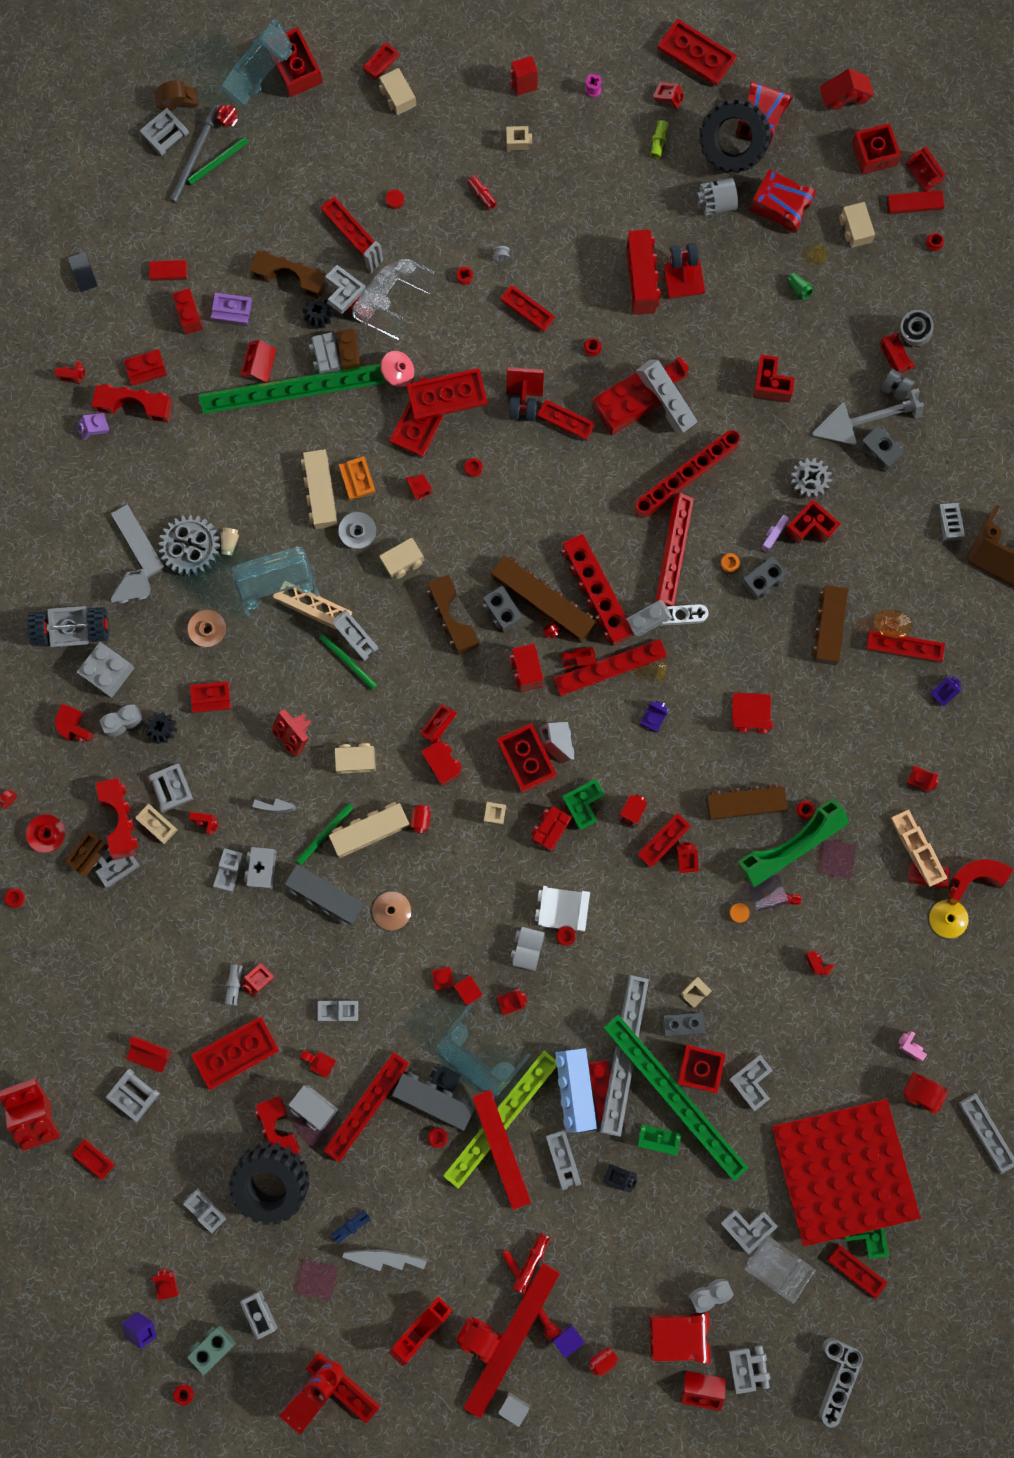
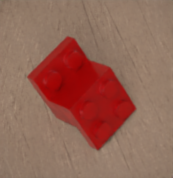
(28, 1114)

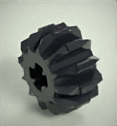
(318, 319)
(167, 728)

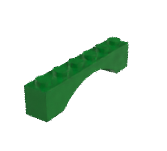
(824, 823)

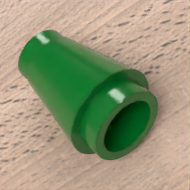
(800, 286)

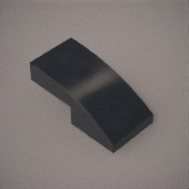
(82, 271)

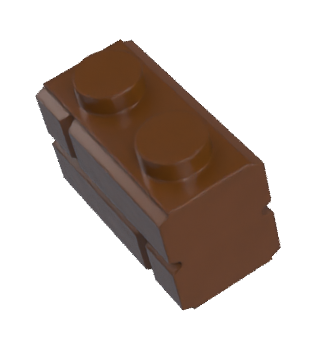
(348, 349)

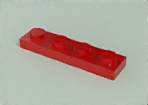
(347, 225)
(906, 646)
(348, 1392)

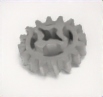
(807, 471)

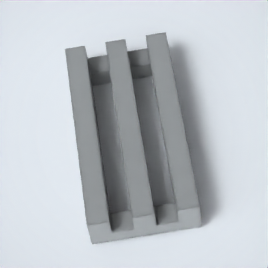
(372, 256)

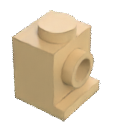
(518, 138)

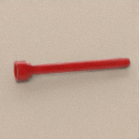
(550, 1329)

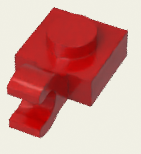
(581, 656)
(321, 1063)

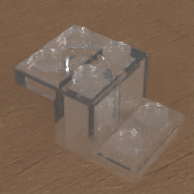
(780, 1269)

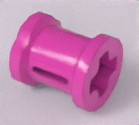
(593, 85)

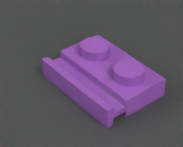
(231, 309)

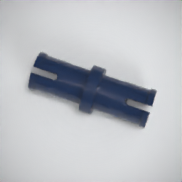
(350, 1226)

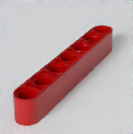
(691, 466)

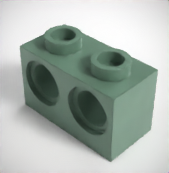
(214, 1352)

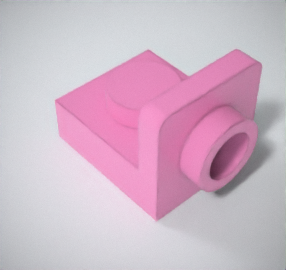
(912, 1050)

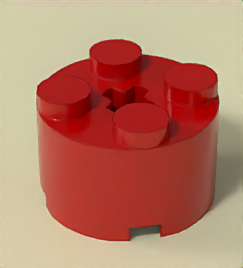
(926, 1092)
(479, 1338)

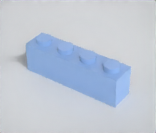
(575, 1090)

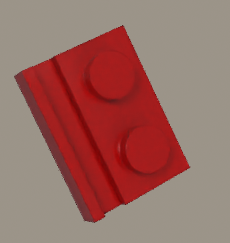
(145, 367)
(210, 697)

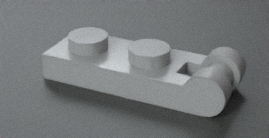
(354, 634)
(563, 1159)

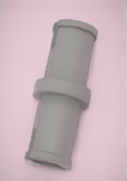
(233, 985)

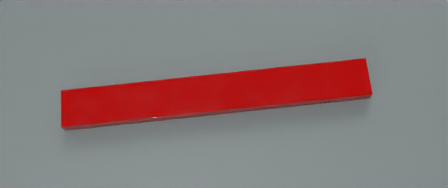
(512, 1340)

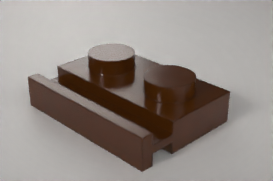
(86, 853)

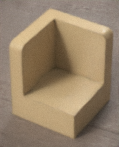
(494, 813)
(695, 992)

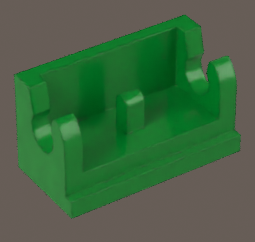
(658, 1139)

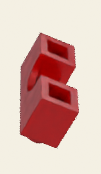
(269, 1113)

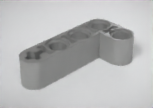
(835, 1384)

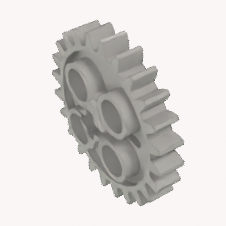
(183, 560)

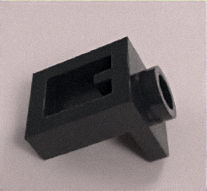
(445, 1077)
(620, 1178)

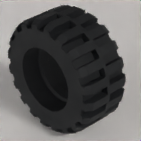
(709, 135)
(259, 1204)

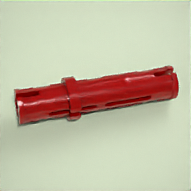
(532, 1262)

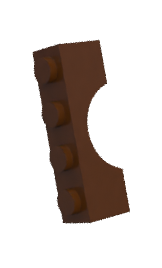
(267, 267)
(462, 635)

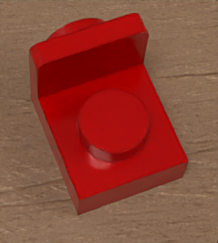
(669, 93)
(677, 370)
(69, 375)
(923, 779)
(201, 820)
(687, 857)
(815, 961)
(256, 980)
(512, 1001)
(165, 1284)

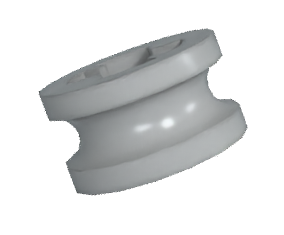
(501, 253)

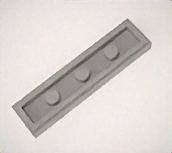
(137, 540)
(987, 1133)

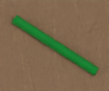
(217, 161)
(352, 665)
(324, 834)

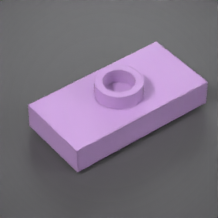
(773, 533)

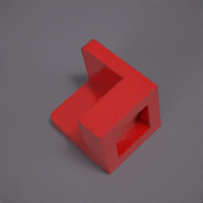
(419, 486)
(468, 990)

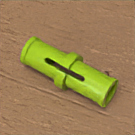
(659, 139)

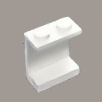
(562, 908)

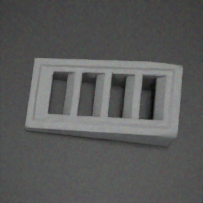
(951, 536)

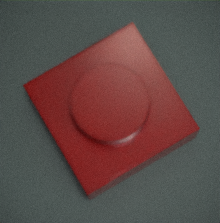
(442, 978)

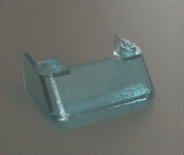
(257, 63)
(273, 575)
(470, 1066)

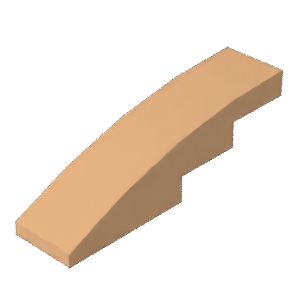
(918, 848)

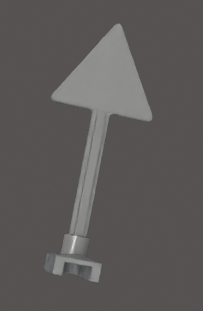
(840, 427)

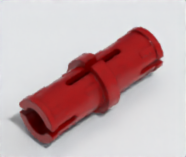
(482, 192)

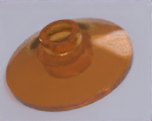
(893, 623)

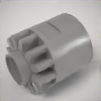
(717, 196)
(913, 319)

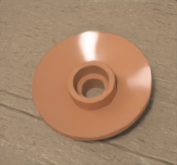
(206, 619)
(398, 918)

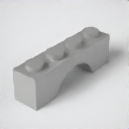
(661, 385)

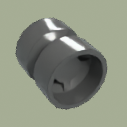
(903, 388)

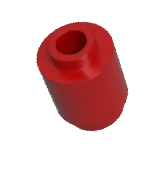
(420, 819)
(603, 1362)

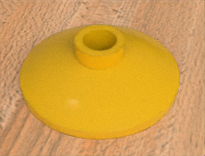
(940, 923)

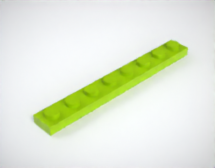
(508, 1112)

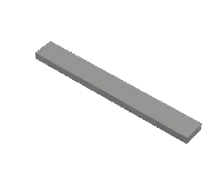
(622, 1066)

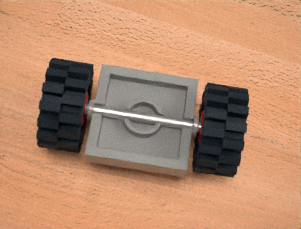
(68, 626)

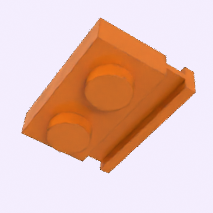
(357, 478)

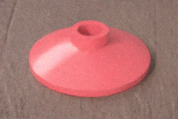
(392, 372)

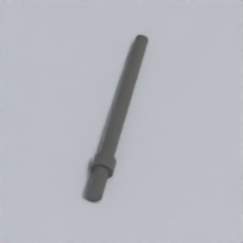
(209, 123)

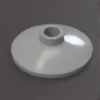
(354, 522)

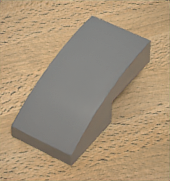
(278, 807)
(228, 871)
(337, 1010)
(204, 1210)

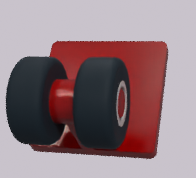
(684, 272)
(524, 382)

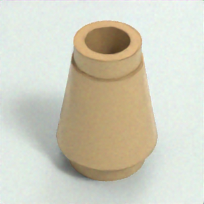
(228, 541)

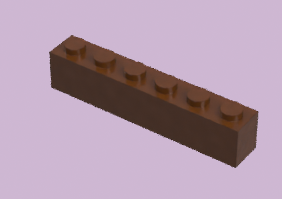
(542, 598)

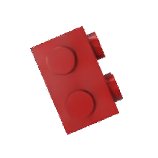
(751, 713)

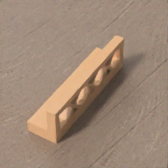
(308, 610)

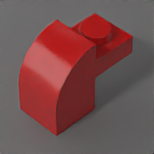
(67, 724)

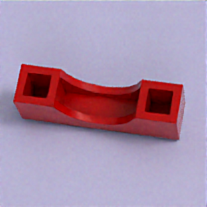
(110, 399)
(120, 841)

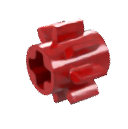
(226, 115)

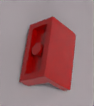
(258, 361)
(148, 1054)
(703, 1391)

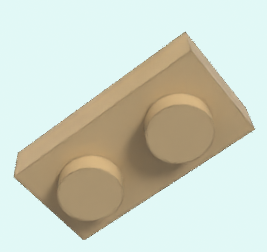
(156, 823)

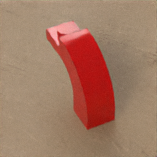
(985, 870)
(419, 1331)

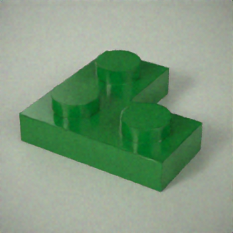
(579, 800)
(875, 1243)

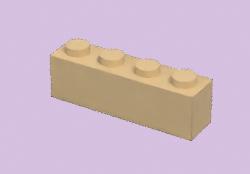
(320, 489)
(369, 830)

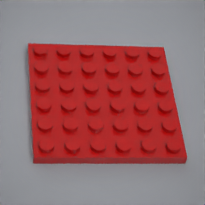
(845, 1172)

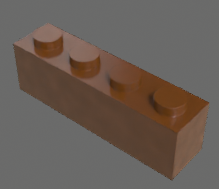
(830, 625)
(746, 803)

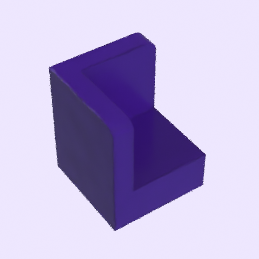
(139, 1330)
(568, 1341)

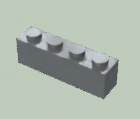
(324, 894)
(433, 1101)

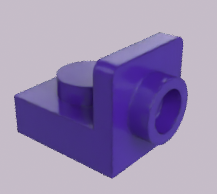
(947, 690)
(654, 716)

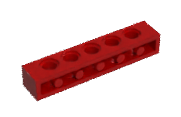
(580, 546)

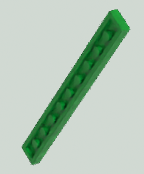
(291, 388)
(675, 1098)

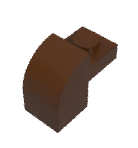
(175, 93)

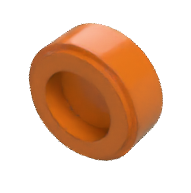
(729, 563)
(739, 913)

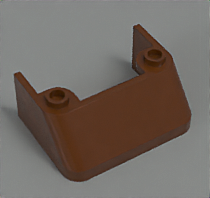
(989, 554)

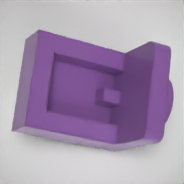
(92, 425)

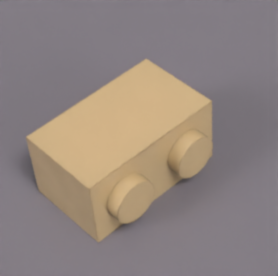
(397, 91)
(857, 225)
(402, 558)
(355, 759)

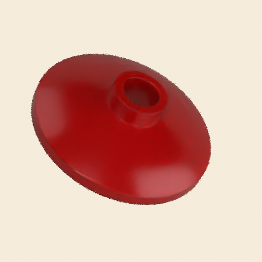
(37, 829)

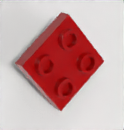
(291, 731)

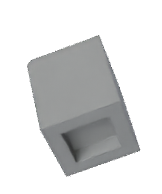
(514, 1409)

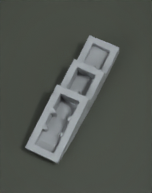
(376, 1258)

